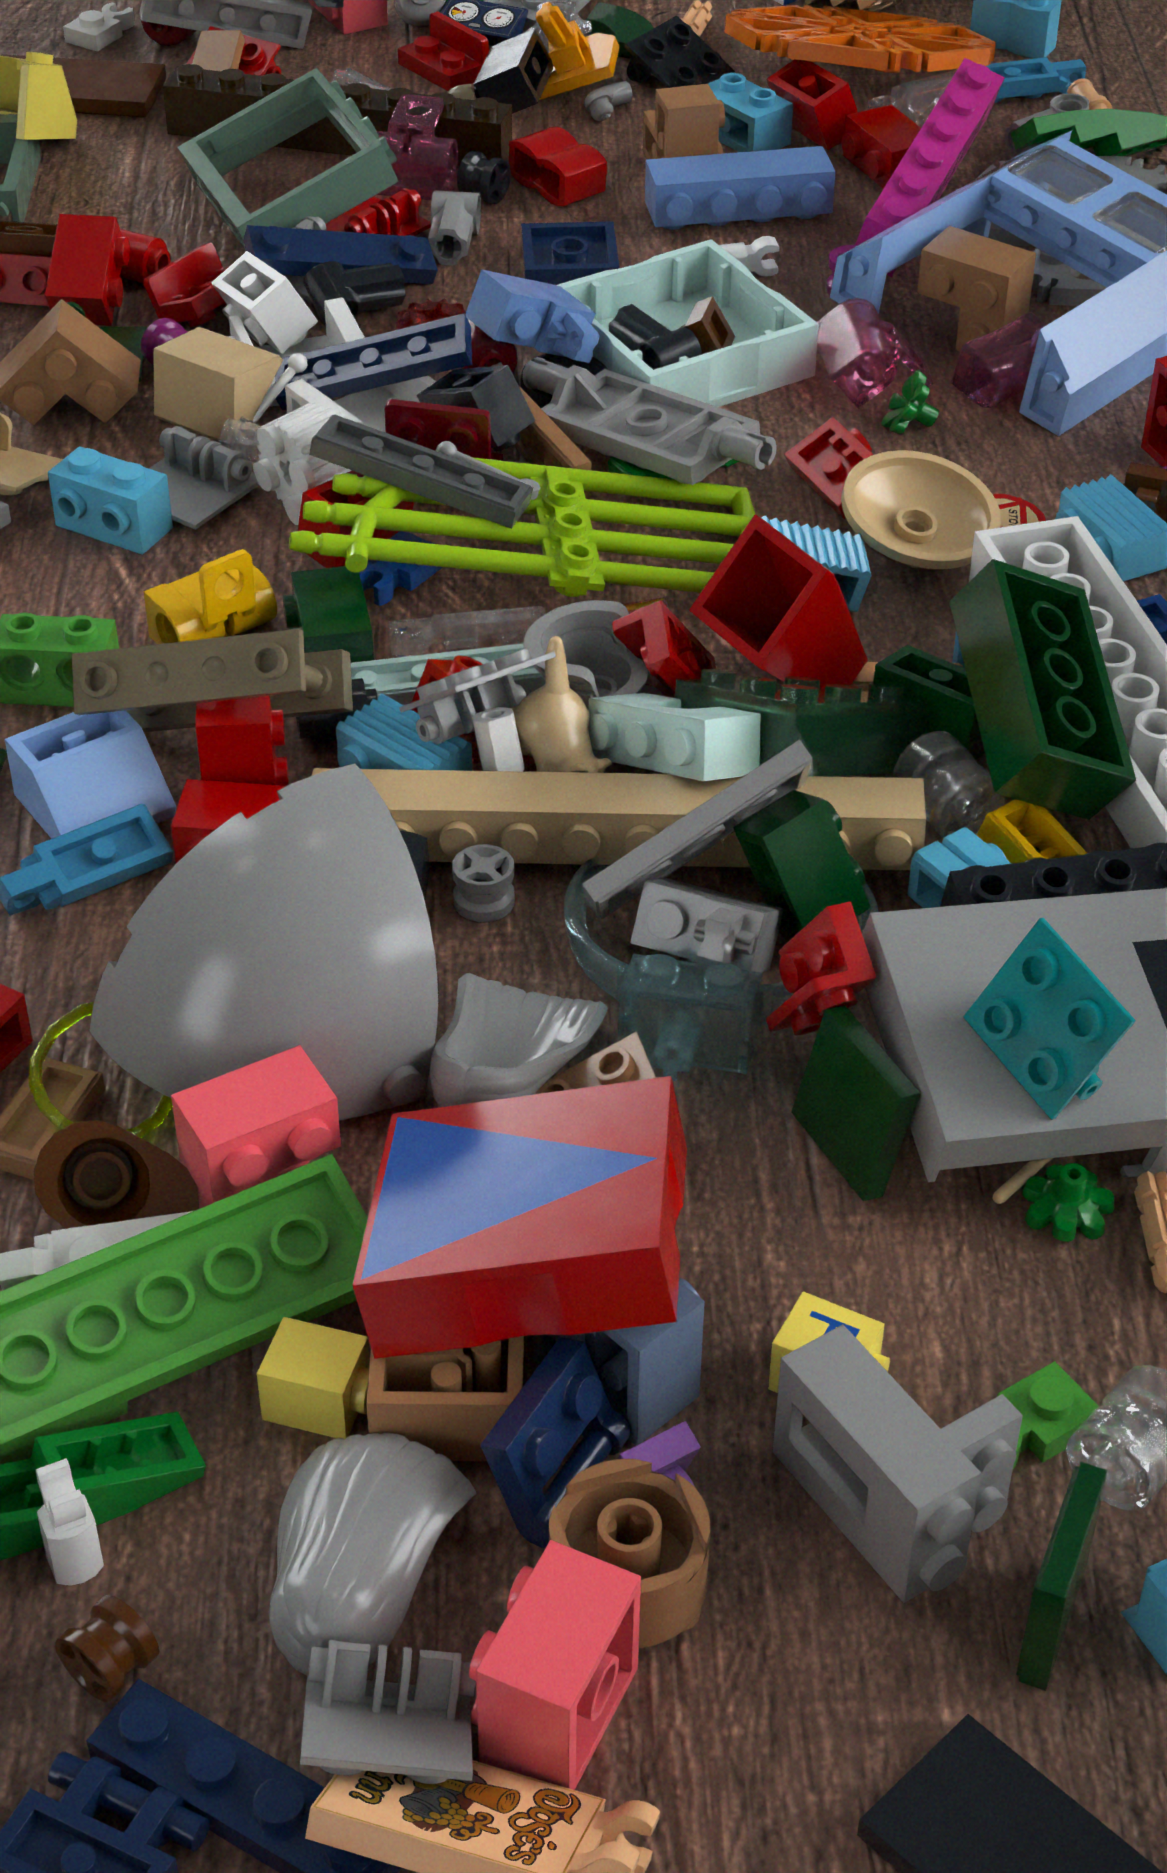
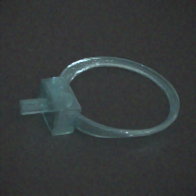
(678, 1007)

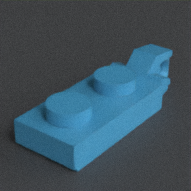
(1036, 76)
(86, 861)

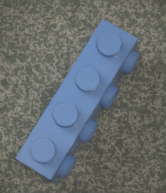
(739, 187)

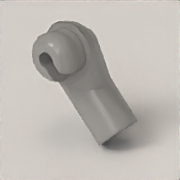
(603, 99)

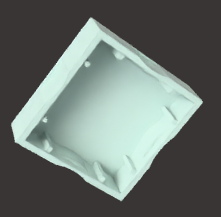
(772, 336)

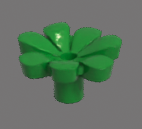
(910, 405)
(1069, 1199)

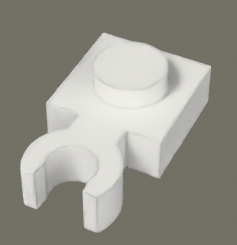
(98, 29)

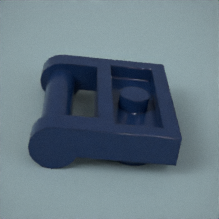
(540, 1429)

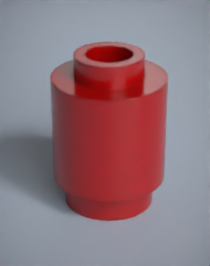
(146, 256)

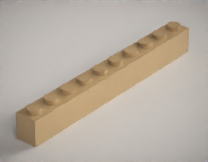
(610, 814)

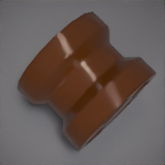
(107, 1648)

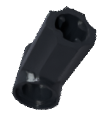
(360, 287)
(654, 340)

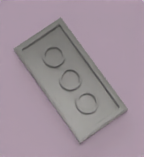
(697, 830)

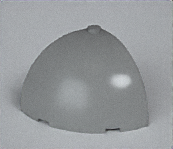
(281, 940)

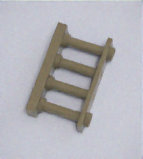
(168, 679)

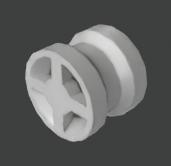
(483, 883)

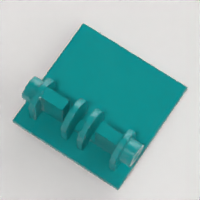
(1049, 1020)

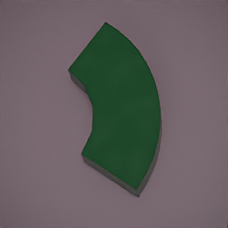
(619, 22)

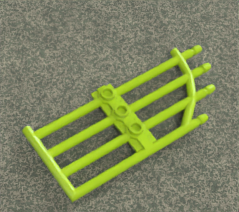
(561, 529)

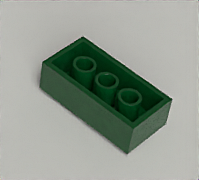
(1041, 691)

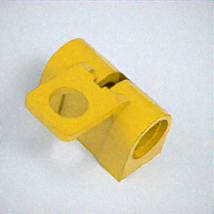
(212, 603)

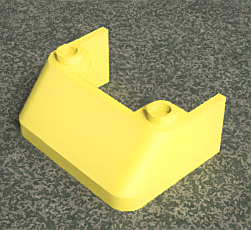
(38, 96)

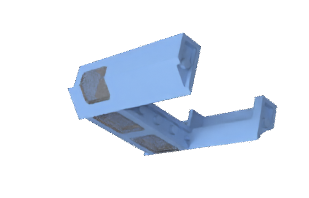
(1085, 218)

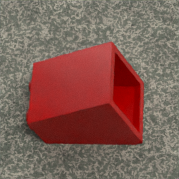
(781, 609)

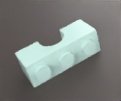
(664, 738)

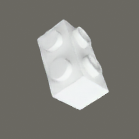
(264, 303)

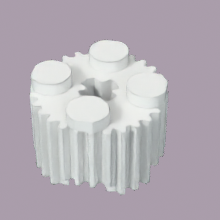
(286, 457)

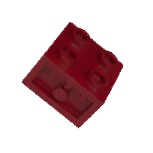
(435, 423)

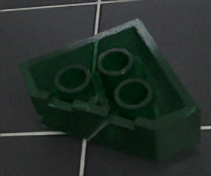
(837, 724)

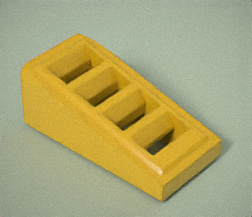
(1021, 827)

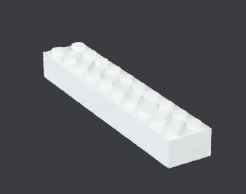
(1129, 645)

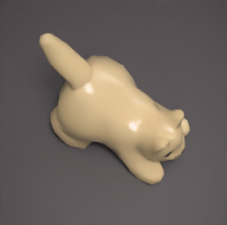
(556, 722)

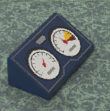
(490, 19)

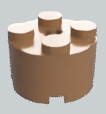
(646, 1527)

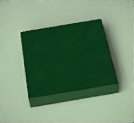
(855, 1102)
(1061, 1575)

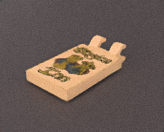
(479, 1825)

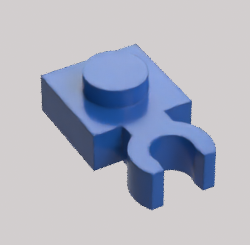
(387, 576)

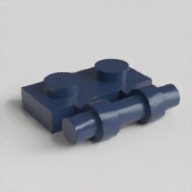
(67, 1839)

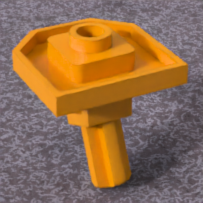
(575, 57)

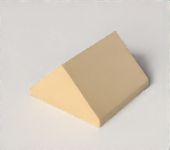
(208, 379)

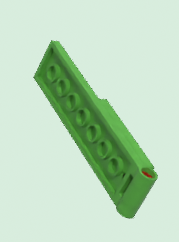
(173, 1301)

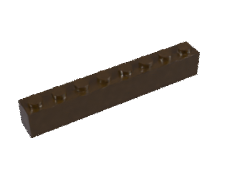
(203, 98)

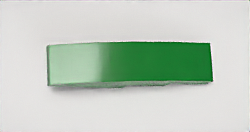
(1106, 130)
(111, 1464)

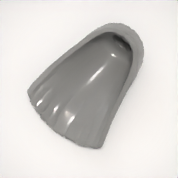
(507, 1041)
(358, 1541)

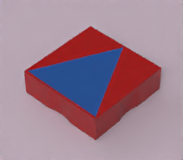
(524, 1219)

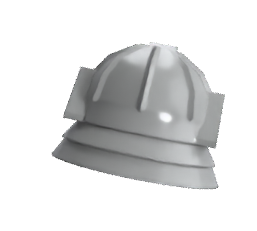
(594, 656)

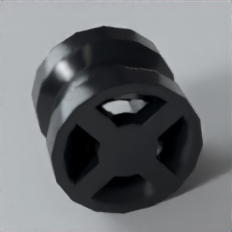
(484, 176)

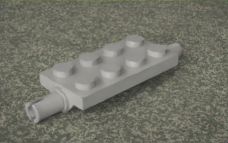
(647, 422)

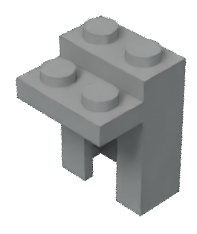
(885, 1466)

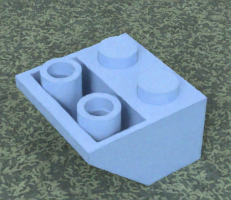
(86, 771)

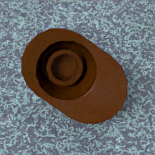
(109, 1175)

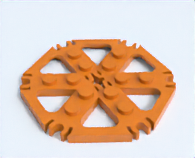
(858, 38)

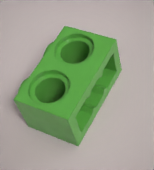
(39, 655)

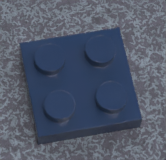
(567, 250)

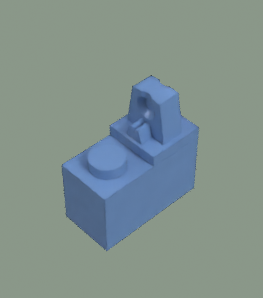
(533, 315)

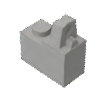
(706, 925)

